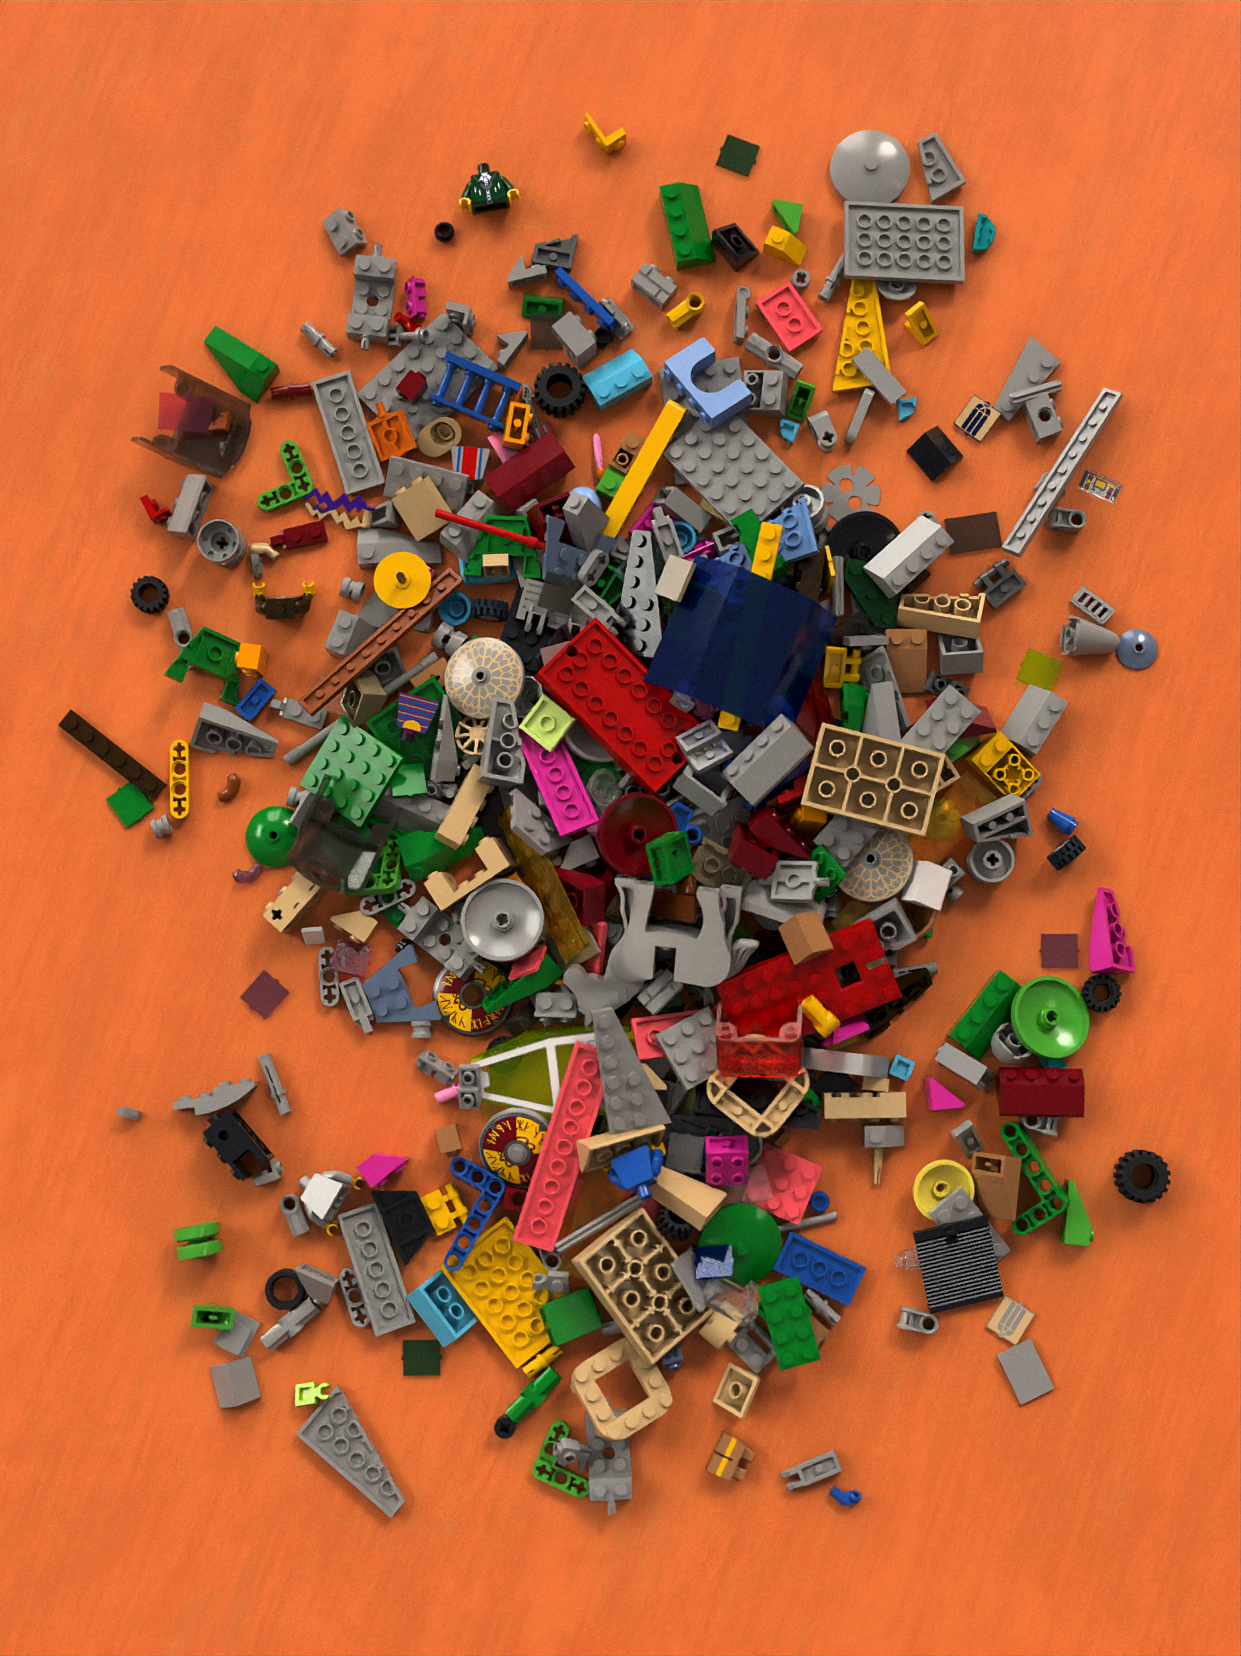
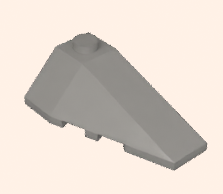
(891, 925)

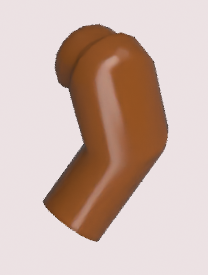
(231, 789)

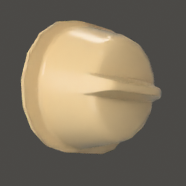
(439, 436)

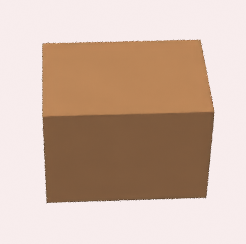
(805, 937)

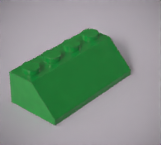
(686, 225)
(985, 1015)

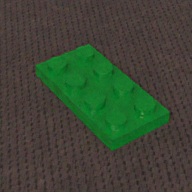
(789, 1323)

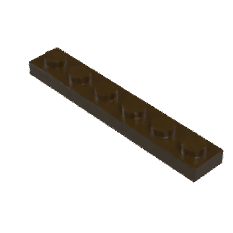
(112, 754)

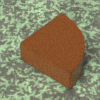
(222, 424)

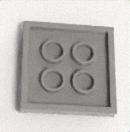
(691, 1048)

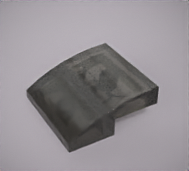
(852, 626)

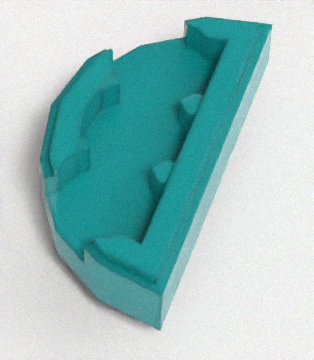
(983, 234)

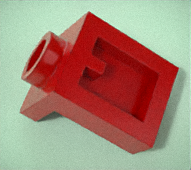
(152, 508)

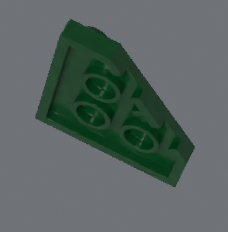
(877, 606)

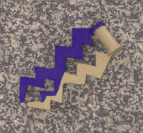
(332, 507)

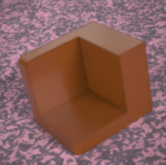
(781, 1136)

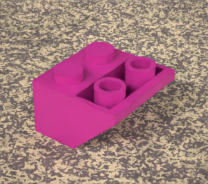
(379, 1167)

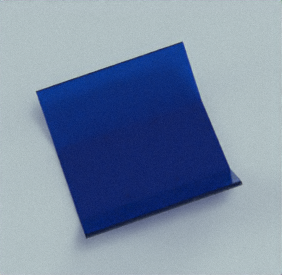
(742, 644)

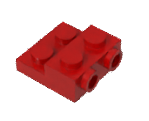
(790, 799)

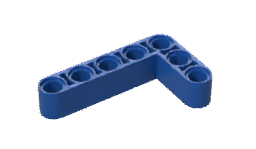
(476, 1213)

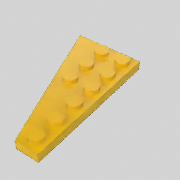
(861, 329)

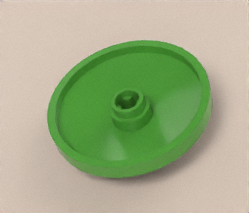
(1050, 1017)

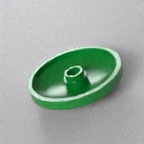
(753, 1237)

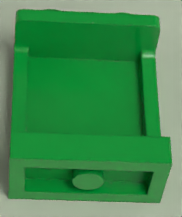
(570, 1316)

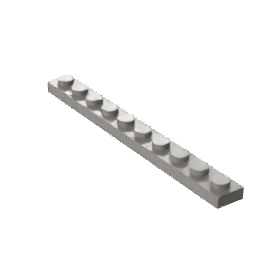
(1062, 472)

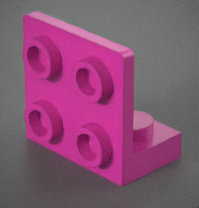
(726, 1160)

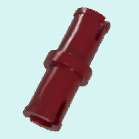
(291, 391)

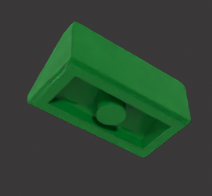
(541, 304)

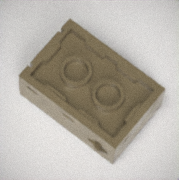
(714, 867)

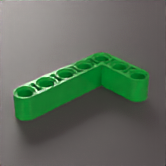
(1035, 1178)

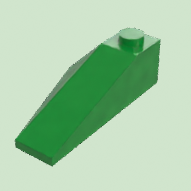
(852, 705)

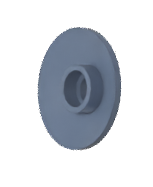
(1130, 656)

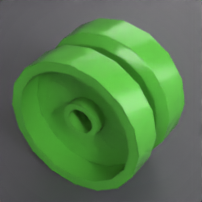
(198, 1242)

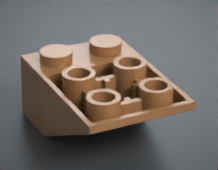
(996, 1184)

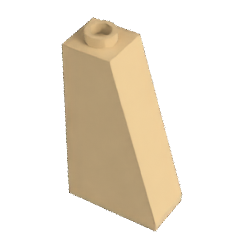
(687, 1197)

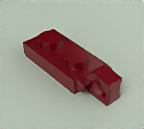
(301, 536)

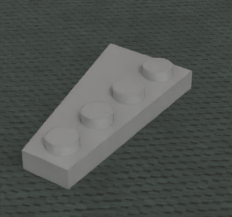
(1030, 371)
(877, 669)

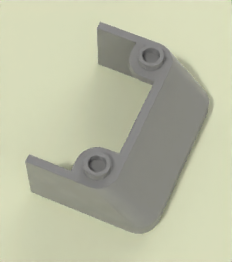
(758, 902)

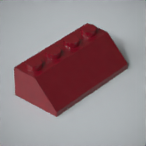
(529, 472)
(1040, 1092)

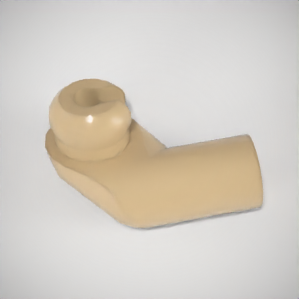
(263, 548)

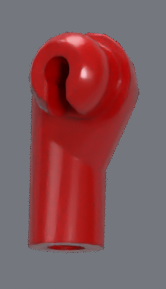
(407, 323)

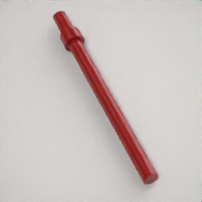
(531, 542)

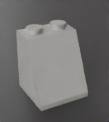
(347, 634)

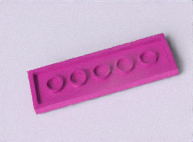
(559, 786)

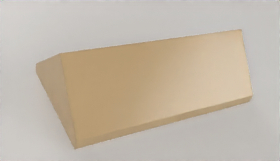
(598, 1150)

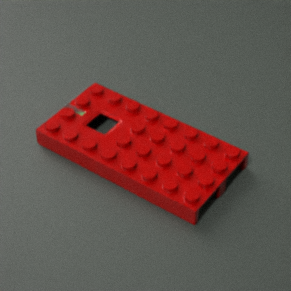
(769, 992)

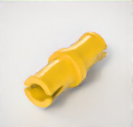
(542, 1360)

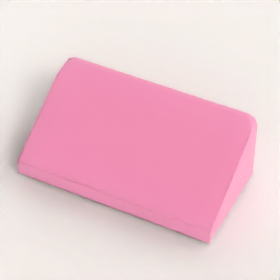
(502, 452)

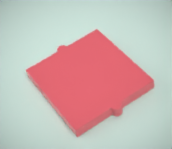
(528, 964)

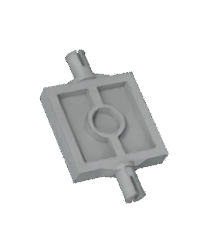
(794, 881)

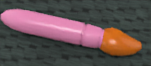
(598, 456)

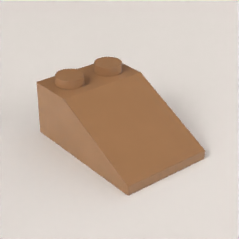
(908, 658)

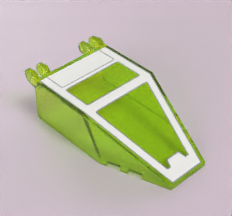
(531, 1067)

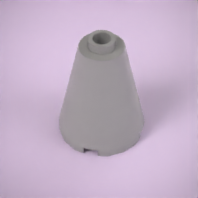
(1086, 638)

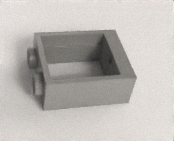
(699, 793)

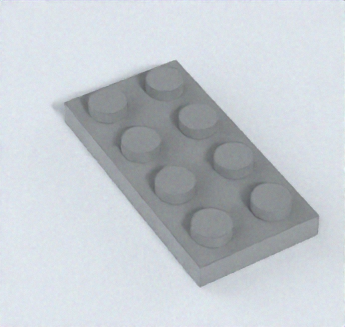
(449, 483)
(958, 1207)

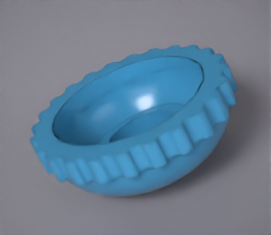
(686, 535)
(455, 609)

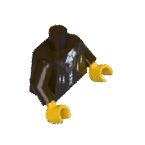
(283, 606)

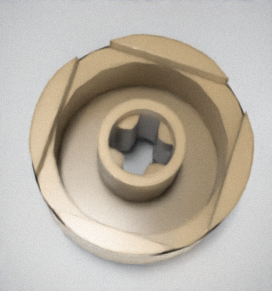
(718, 1330)

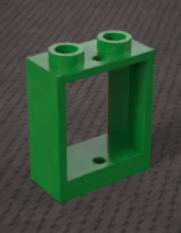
(671, 866)

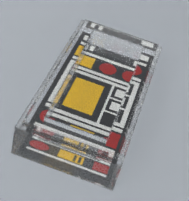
(1100, 485)

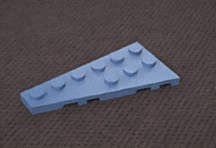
(796, 542)

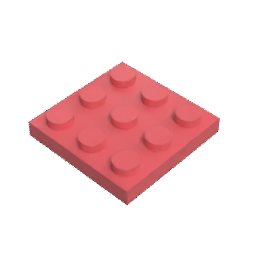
(791, 1182)

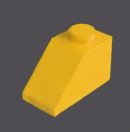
(784, 246)

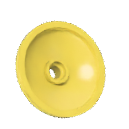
(943, 1172)

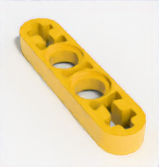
(184, 779)

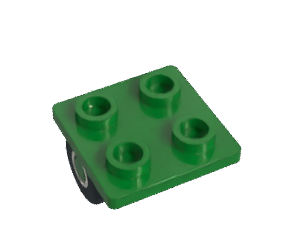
(827, 869)

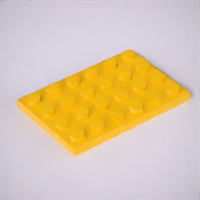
(500, 1290)

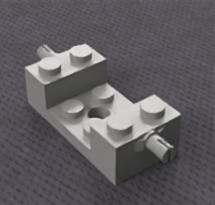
(373, 279)
(427, 925)
(608, 1477)

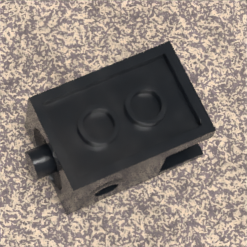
(232, 1140)

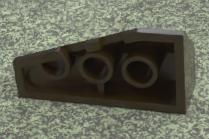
(911, 988)

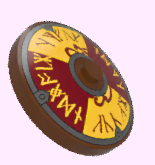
(461, 1000)

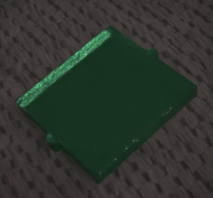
(737, 155)
(421, 1357)

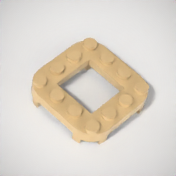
(745, 1116)
(597, 1407)

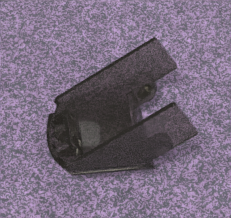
(204, 452)
(334, 854)

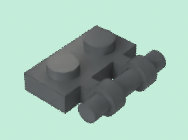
(1004, 588)

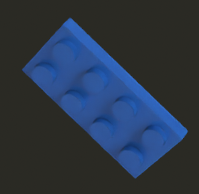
(819, 1268)

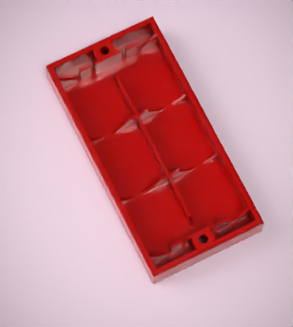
(615, 706)

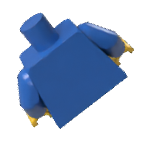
(637, 1170)

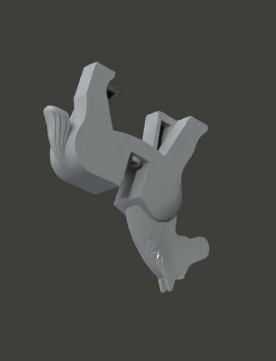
(701, 958)

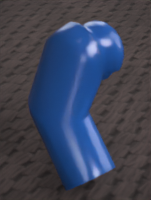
(845, 1498)

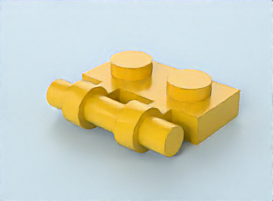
(834, 666)
(439, 1212)

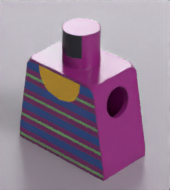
(414, 714)

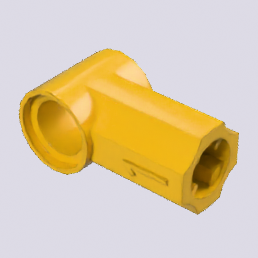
(684, 311)
(823, 1020)

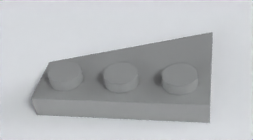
(939, 168)

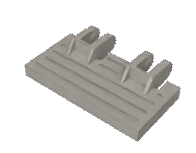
(529, 602)

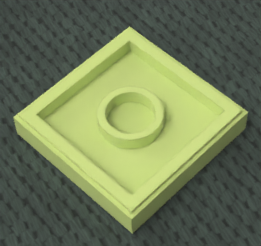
(547, 723)

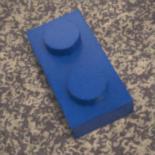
(255, 700)

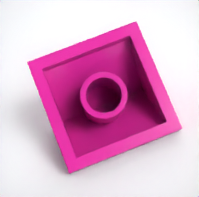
(939, 1097)

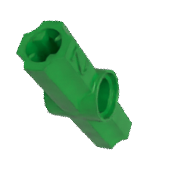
(533, 1394)

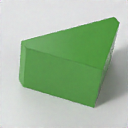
(787, 214)
(800, 400)
(212, 1316)

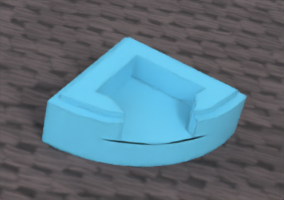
(906, 408)
(788, 430)

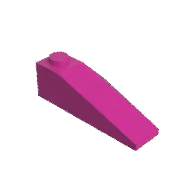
(1107, 944)

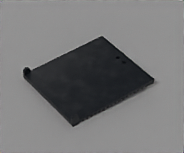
(958, 1264)

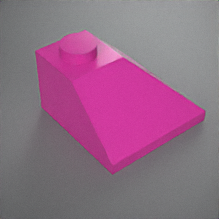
(847, 1029)

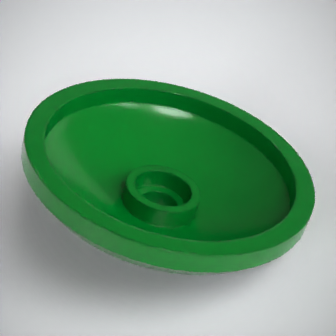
(258, 836)

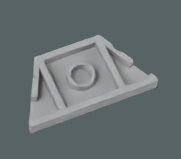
(534, 825)

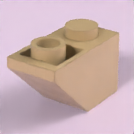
(357, 924)

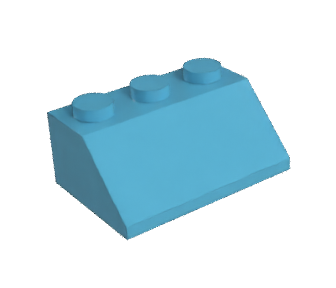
(617, 379)
(442, 1308)

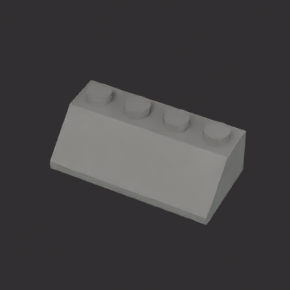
(908, 555)
(768, 760)
(418, 813)

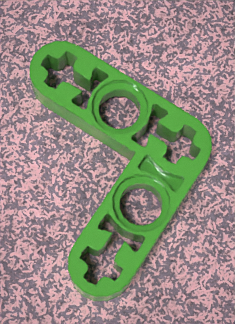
(293, 486)
(382, 878)
(550, 1461)

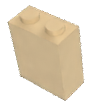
(418, 507)

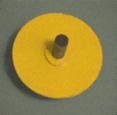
(402, 580)

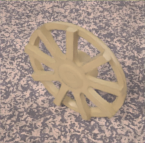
(476, 733)

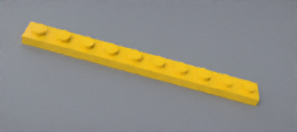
(763, 565)

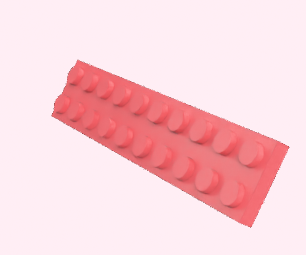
(558, 1157)

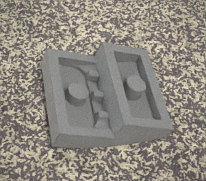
(704, 747)

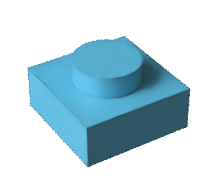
(901, 1067)

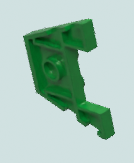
(494, 544)
(213, 654)

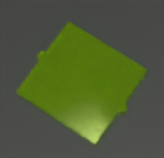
(1039, 670)

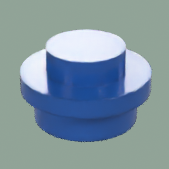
(819, 1201)

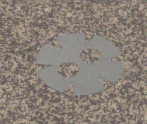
(860, 480)

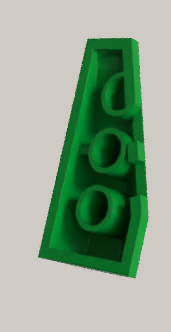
(244, 365)
(425, 854)
(519, 988)

